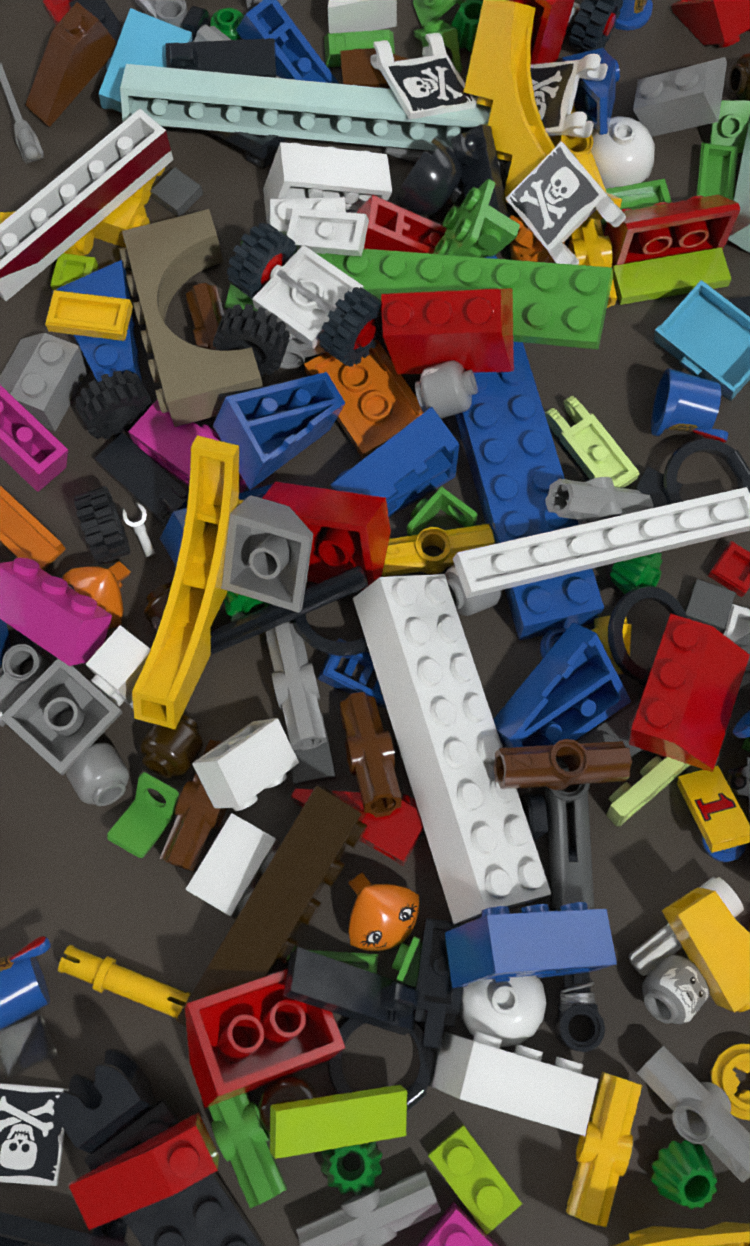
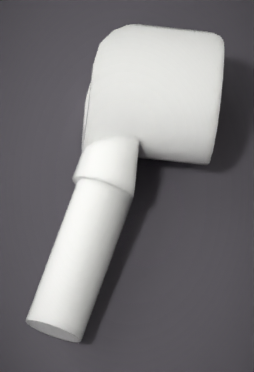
(140, 530)

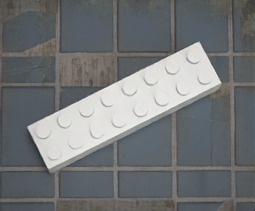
(449, 745)

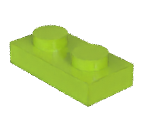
(474, 1179)

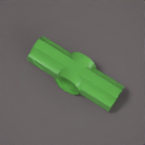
(246, 1145)

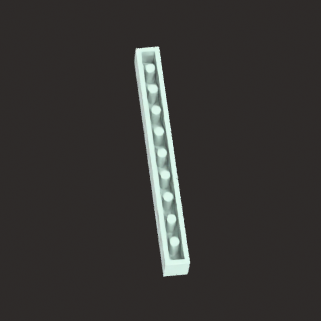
(286, 108)

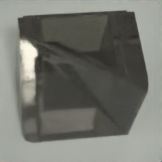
(25, 1046)

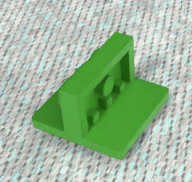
(476, 227)

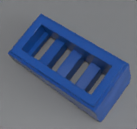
(343, 682)

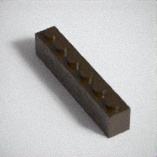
(285, 894)

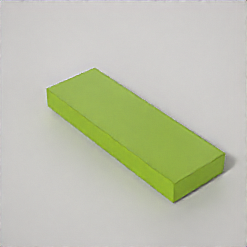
(670, 275)
(337, 1121)

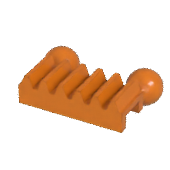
(25, 534)

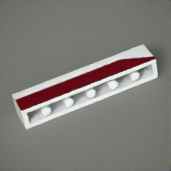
(80, 199)

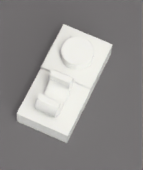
(328, 231)

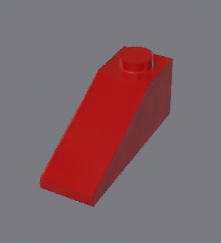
(399, 229)
(390, 834)
(147, 1173)

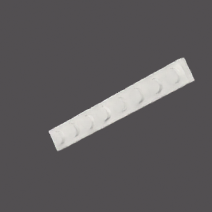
(602, 542)

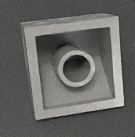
(681, 97)
(45, 376)
(267, 553)
(61, 715)

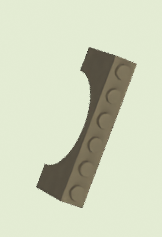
(161, 261)

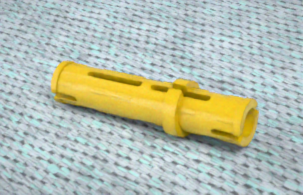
(122, 981)

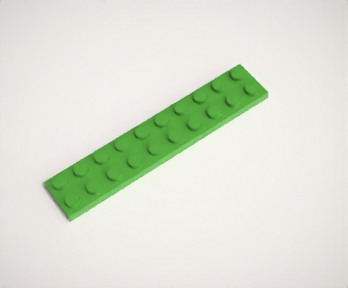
(550, 300)

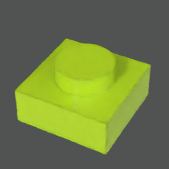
(71, 268)

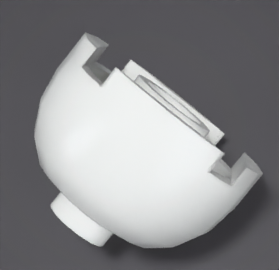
(624, 153)
(504, 1009)

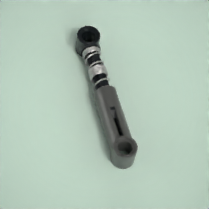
(572, 883)

